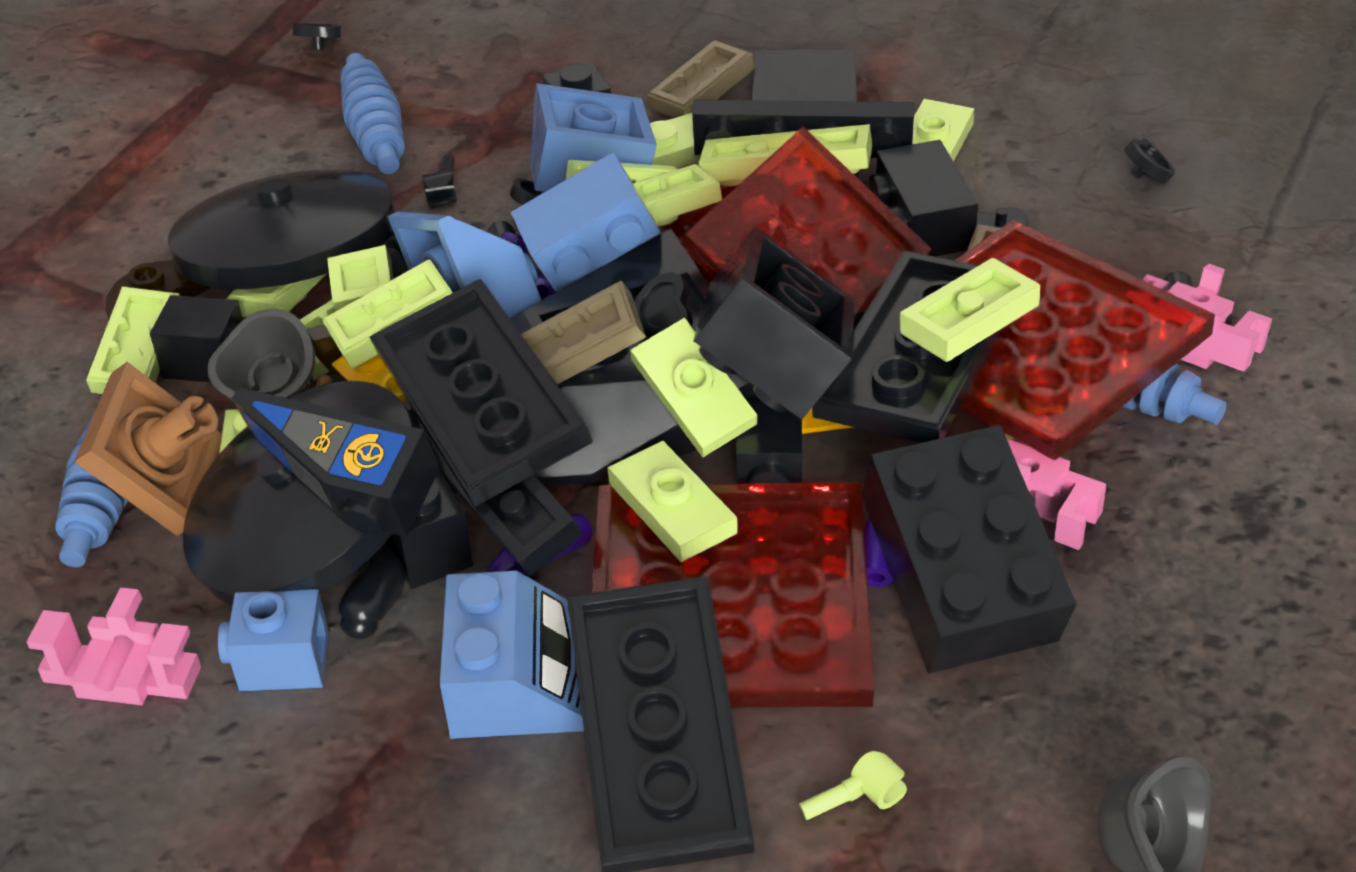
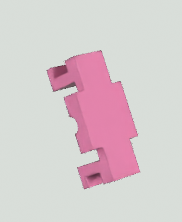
(1227, 344)
(1060, 493)
(123, 657)

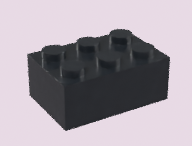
(776, 325)
(966, 548)

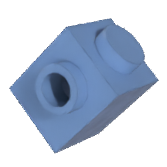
(276, 640)

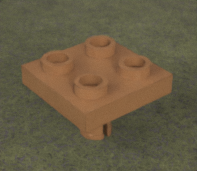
(150, 445)

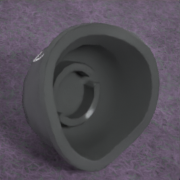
(266, 355)
(1157, 817)

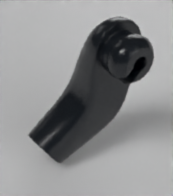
(372, 593)

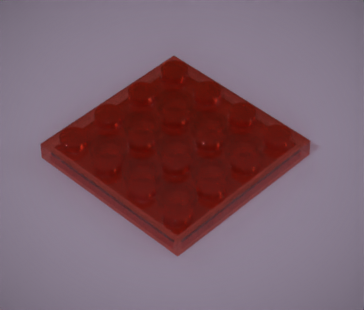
(1080, 350)
(781, 589)

